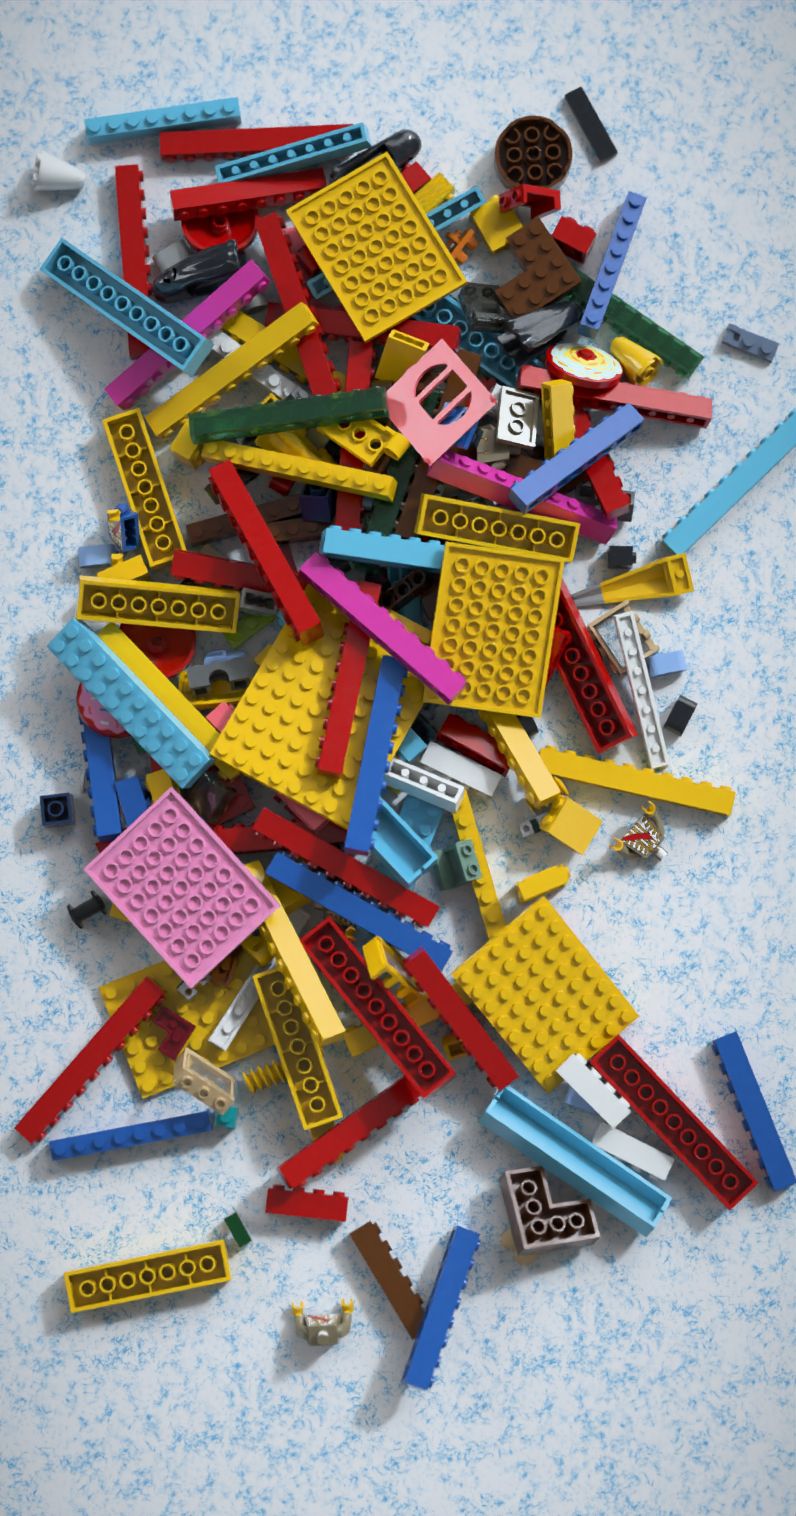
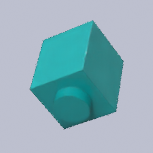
(229, 1118)

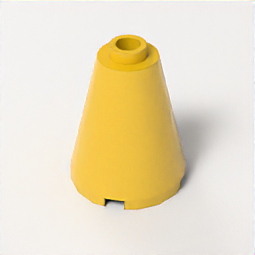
(637, 362)

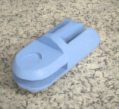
(223, 655)

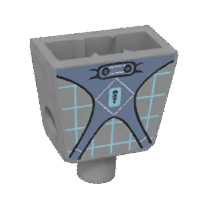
(255, 602)

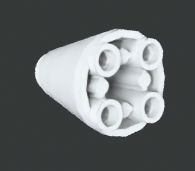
(55, 174)

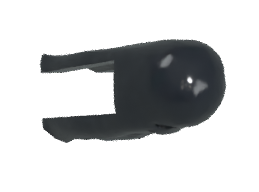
(401, 146)
(199, 273)
(538, 330)

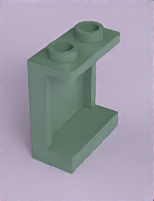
(456, 865)

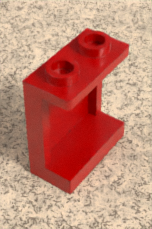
(539, 200)

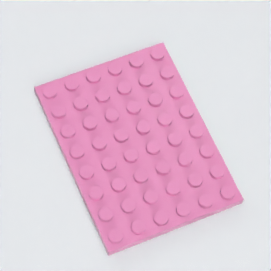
(182, 887)

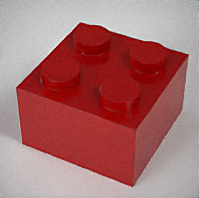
(574, 239)

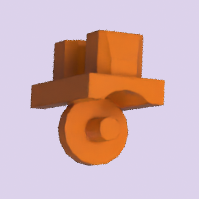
(466, 239)

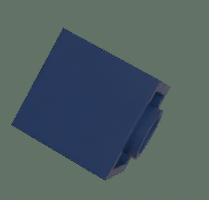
(317, 503)
(57, 810)

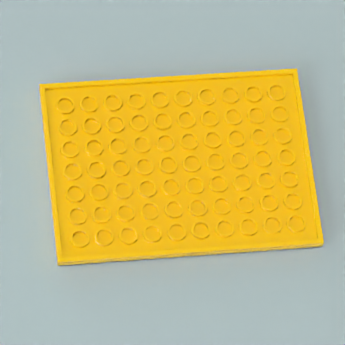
(284, 710)

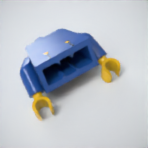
(123, 530)

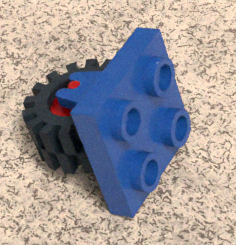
(472, 436)

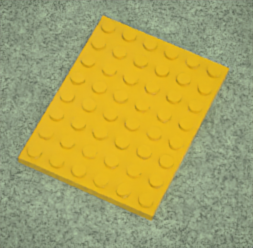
(376, 247)
(496, 626)
(544, 992)
(155, 1070)

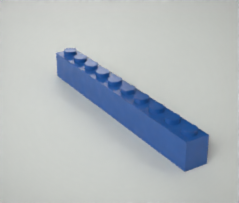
(374, 757)
(354, 909)

